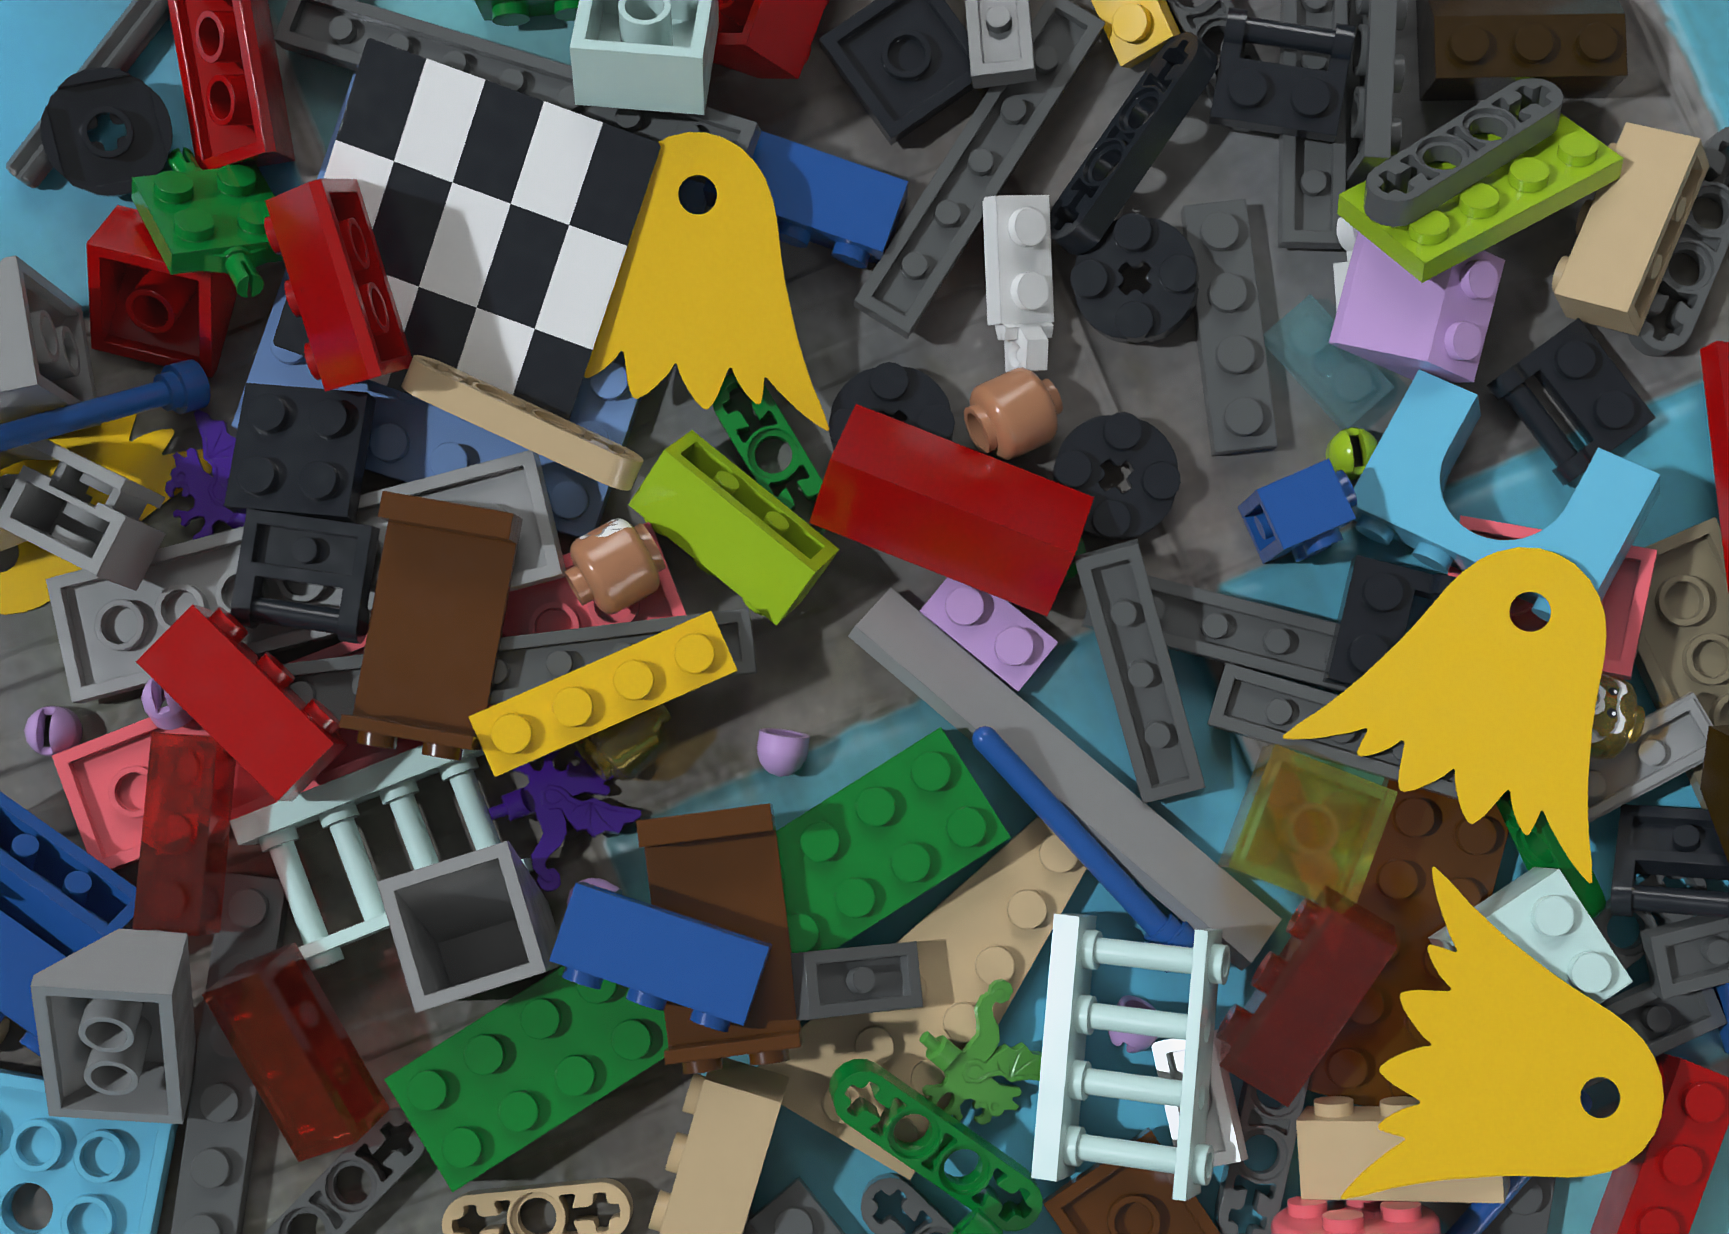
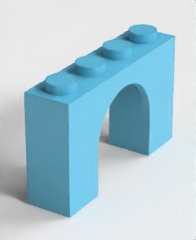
(1407, 476)

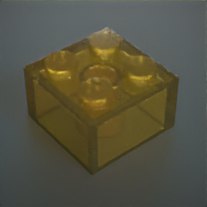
(1306, 826)

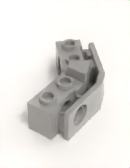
(62, 520)

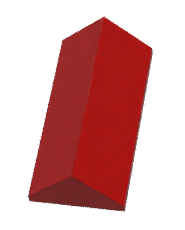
(231, 82)
(951, 510)

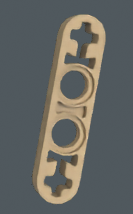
(522, 422)

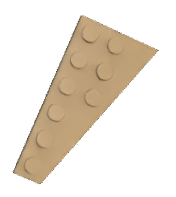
(974, 936)

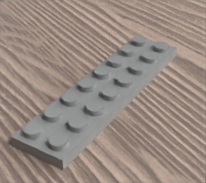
(111, 626)

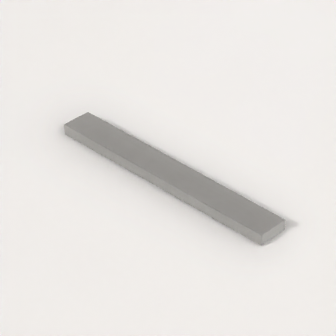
(1114, 816)

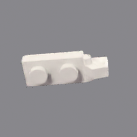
(1019, 277)

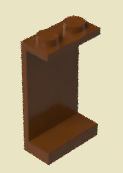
(434, 624)
(727, 874)

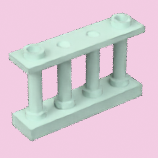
(336, 808)
(1069, 1079)

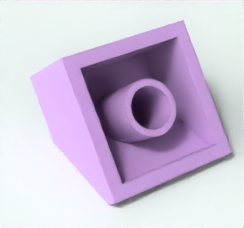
(1414, 324)

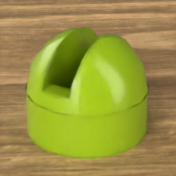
(1341, 453)

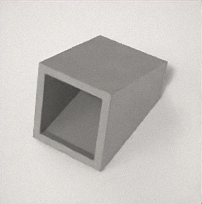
(468, 925)

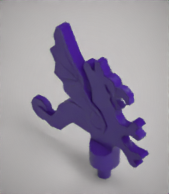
(206, 490)
(551, 798)

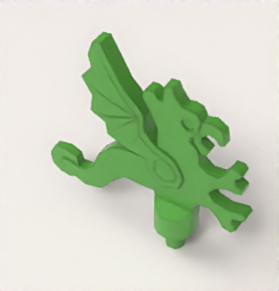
(970, 1069)

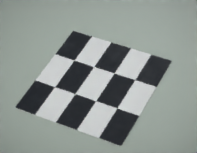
(488, 220)

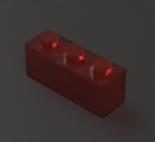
(184, 835)
(1305, 994)
(296, 1052)

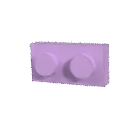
(990, 631)

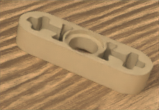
(585, 1192)

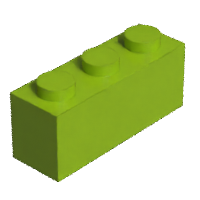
(733, 527)

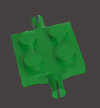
(208, 219)

